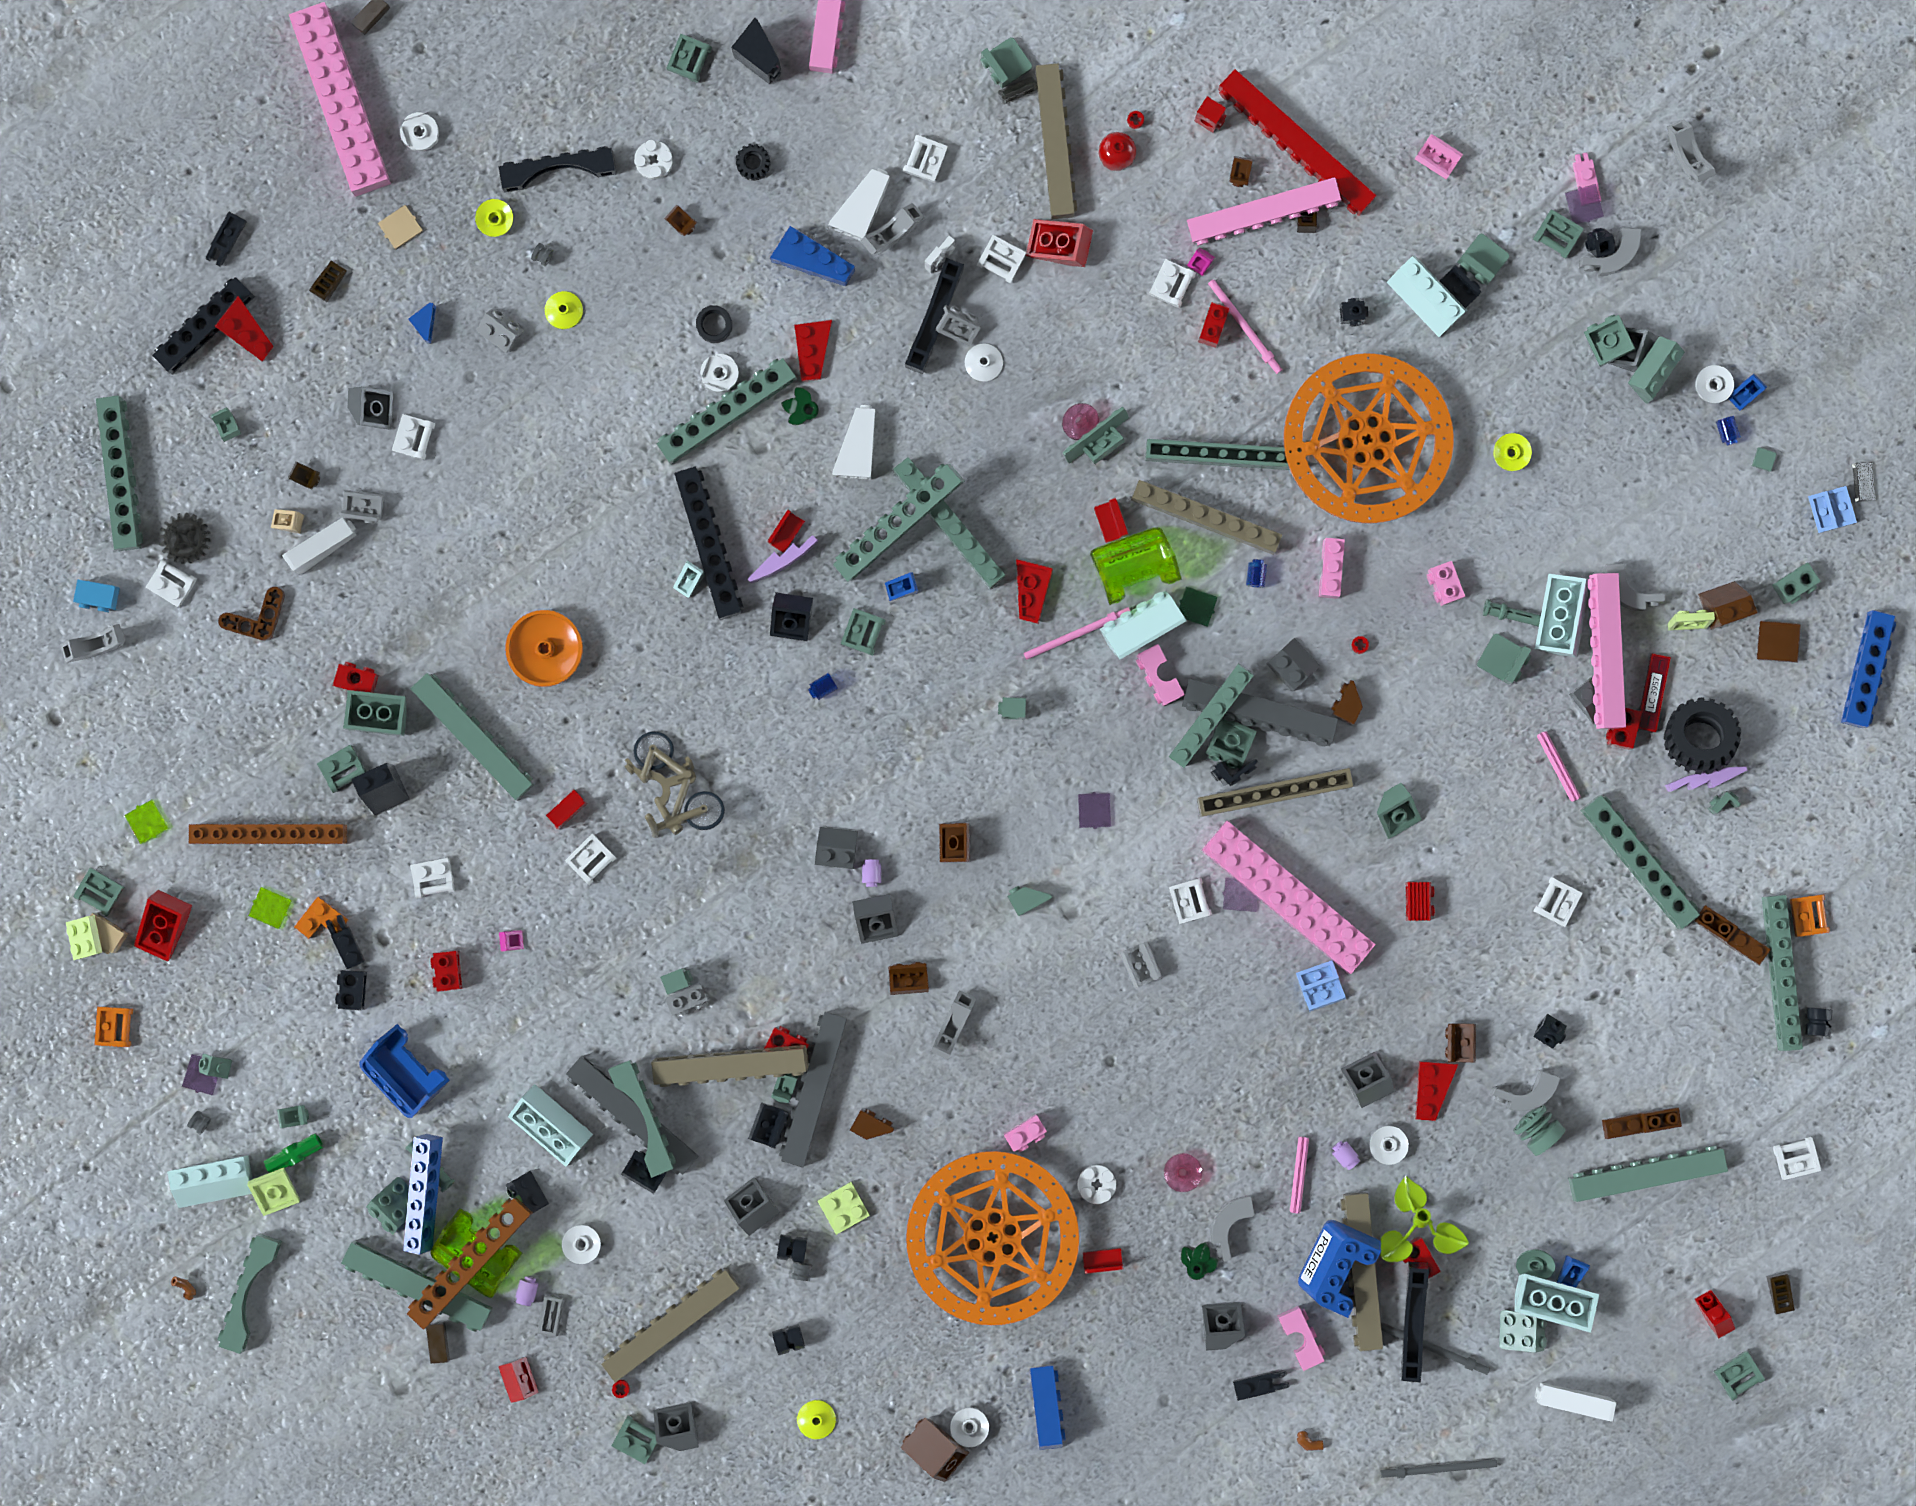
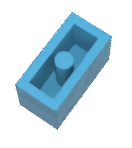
(96, 595)

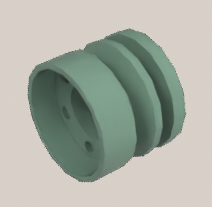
(1536, 1126)

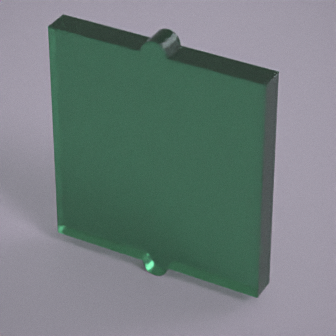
(1197, 606)

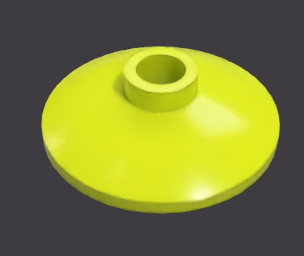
(490, 209)
(565, 319)
(1521, 449)
(817, 1409)

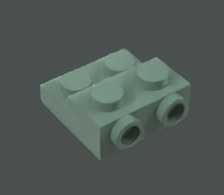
(1609, 340)
(1231, 743)

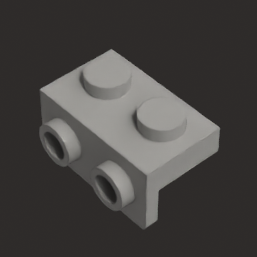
(499, 330)
(362, 506)
(1141, 964)
(686, 999)

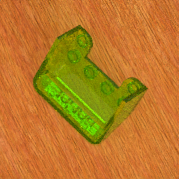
(1134, 561)
(456, 1236)

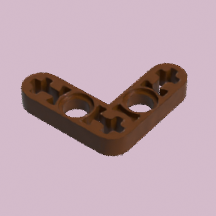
(254, 632)

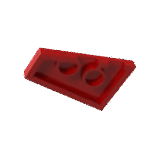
(244, 330)
(811, 347)
(1032, 589)
(1432, 1088)

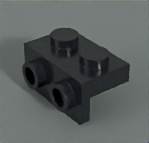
(1461, 286)
(768, 1125)
(637, 1171)
(527, 1191)

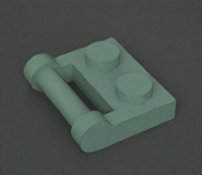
(683, 55)
(1560, 227)
(856, 630)
(338, 763)
(103, 887)
(1736, 1370)
(633, 1445)

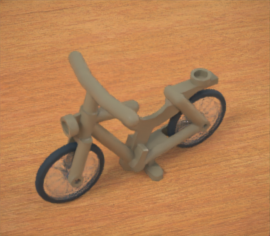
(701, 811)

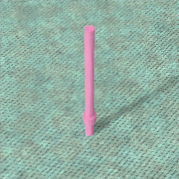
(1267, 356)
(1074, 634)

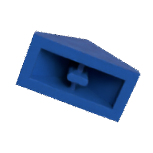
(424, 321)
(1747, 391)
(901, 587)
(1572, 1272)

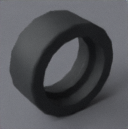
(714, 338)

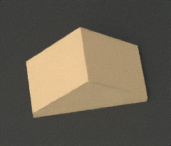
(287, 521)

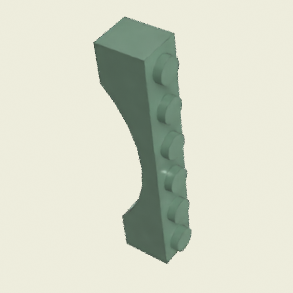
(1211, 715)
(657, 1156)
(236, 1331)

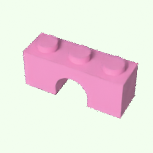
(1332, 568)
(1165, 690)
(1309, 1353)

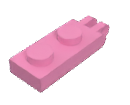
(1585, 172)

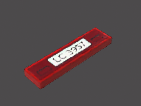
(1653, 692)

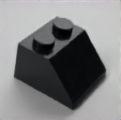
(791, 616)

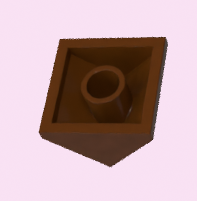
(954, 842)

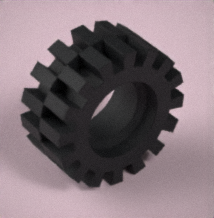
(761, 169)

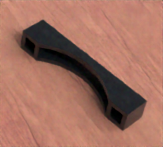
(519, 175)
(927, 334)
(1414, 1321)

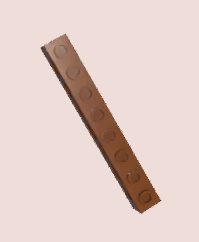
(267, 834)
(425, 1317)

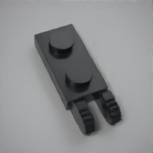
(226, 237)
(345, 943)
(1258, 1385)

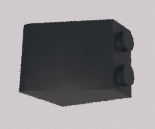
(757, 53)
(380, 788)

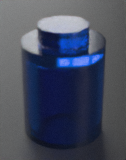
(1728, 430)
(1256, 574)
(822, 687)

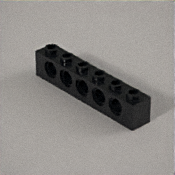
(191, 325)

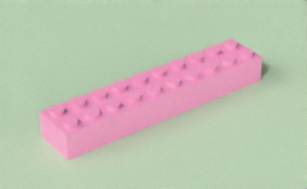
(339, 99)
(1288, 897)

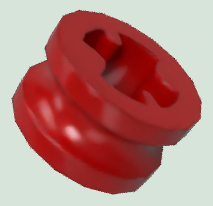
(1131, 124)
(1364, 641)
(626, 1390)

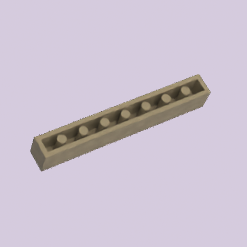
(1055, 142)
(1206, 517)
(1274, 792)
(730, 1064)
(1362, 1278)
(670, 1325)

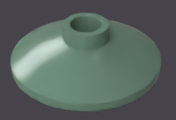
(1536, 1263)

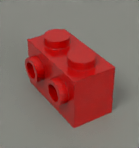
(447, 971)

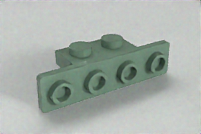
(1100, 440)

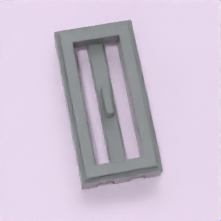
(553, 1299)

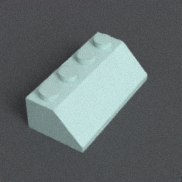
(1426, 296)
(1562, 615)
(1142, 624)
(550, 1125)
(210, 1181)
(1555, 1302)

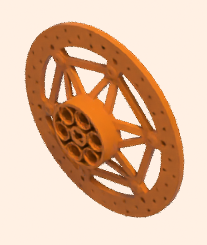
(1383, 425)
(940, 1257)

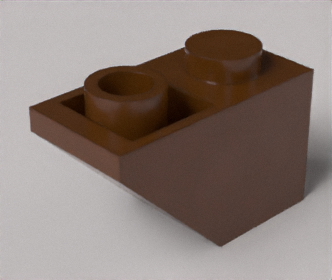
(1349, 704)
(869, 1126)

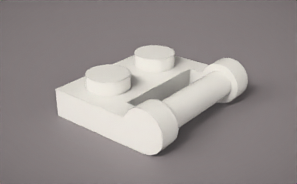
(931, 161)
(1004, 253)
(1165, 281)
(407, 436)
(168, 589)
(586, 854)
(432, 871)
(1184, 903)
(1563, 905)
(1800, 1164)

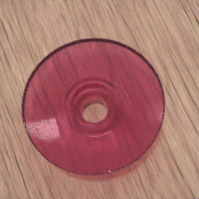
(1088, 421)
(1190, 1179)

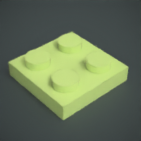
(1687, 621)
(83, 937)
(273, 1191)
(843, 1208)

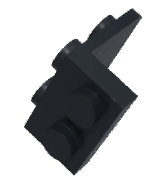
(1220, 773)

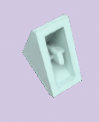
(689, 579)

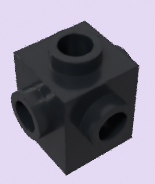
(1600, 242)
(1347, 315)
(1550, 1031)

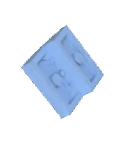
(1832, 509)
(1320, 986)

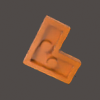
(316, 916)

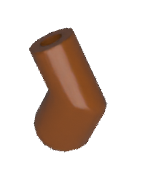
(182, 1283)
(1307, 1443)

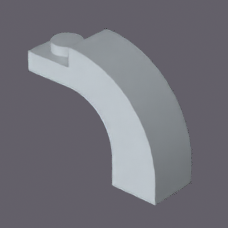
(1687, 152)
(893, 231)
(1626, 249)
(1628, 597)
(93, 645)
(953, 1025)
(1539, 1094)
(1226, 1216)

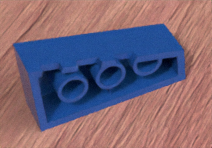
(806, 255)
(1046, 1407)

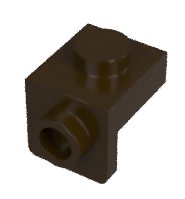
(304, 475)

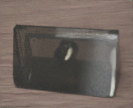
(1017, 90)
(1863, 481)

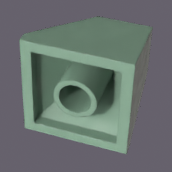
(1397, 811)

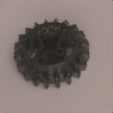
(180, 543)

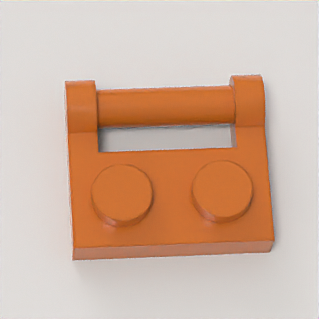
(1803, 915)
(107, 1026)

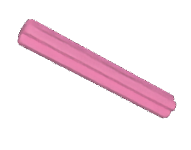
(1558, 766)
(1299, 1175)

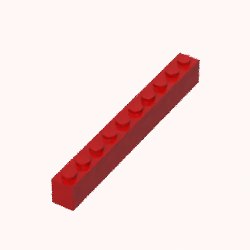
(1294, 140)

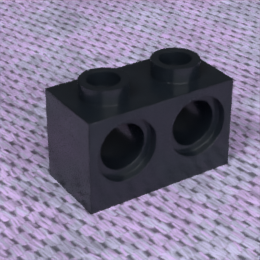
(358, 990)

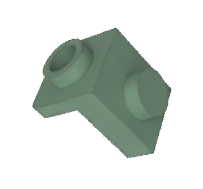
(226, 424)
(1719, 802)
(215, 1066)
(784, 1088)
(292, 1116)

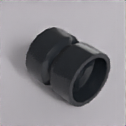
(1818, 1022)
(799, 1248)
(788, 1339)

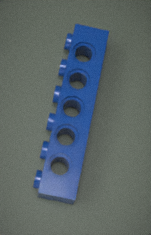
(1851, 714)
(423, 1193)

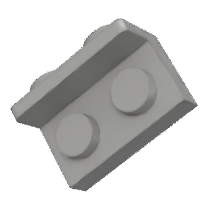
(958, 325)

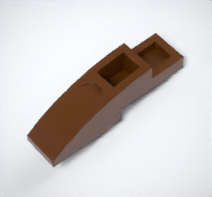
(1732, 935)
(1641, 1122)

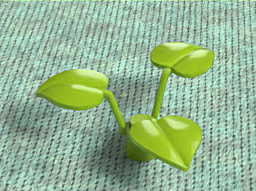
(1412, 1197)

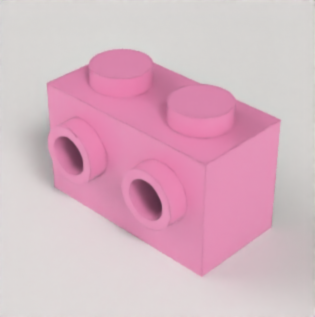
(1445, 583)
(1024, 1133)

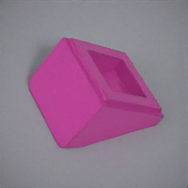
(1200, 261)
(511, 940)

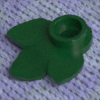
(797, 407)
(1198, 1258)

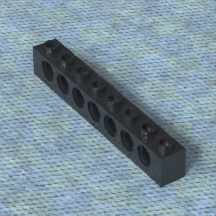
(684, 479)

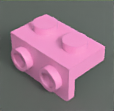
(1438, 156)

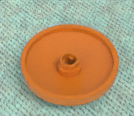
(544, 648)

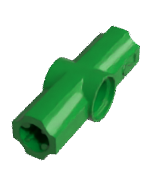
(294, 1153)

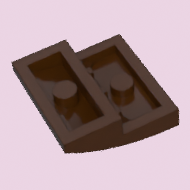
(1778, 641)

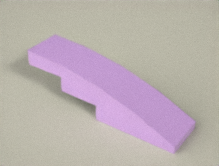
(775, 563)
(1712, 780)

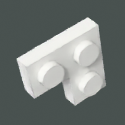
(935, 259)

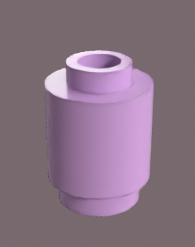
(871, 872)
(1345, 1155)
(526, 1291)

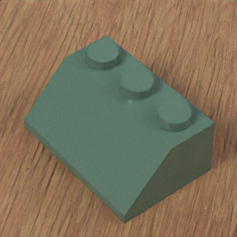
(1656, 368)
(375, 713)

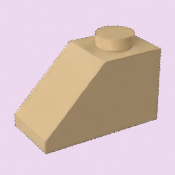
(110, 935)

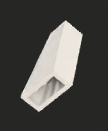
(859, 210)
(857, 449)
(319, 546)
(1576, 1401)

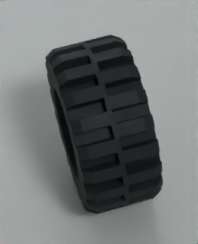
(1713, 715)

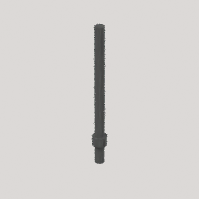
(1469, 1363)
(1401, 1472)

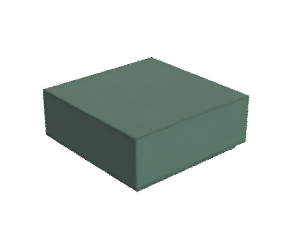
(1764, 459)

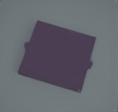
(1584, 204)
(1094, 810)
(1238, 897)
(196, 1080)

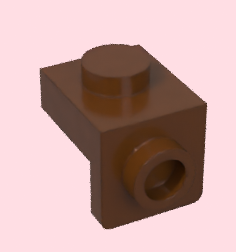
(1240, 171)
(681, 221)

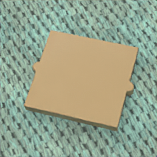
(400, 227)

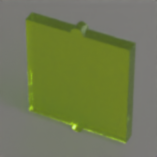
(146, 821)
(270, 908)

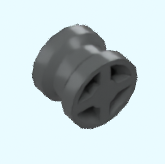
(542, 254)
(199, 1122)
(801, 1271)

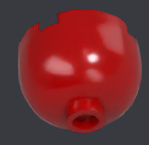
(1117, 151)

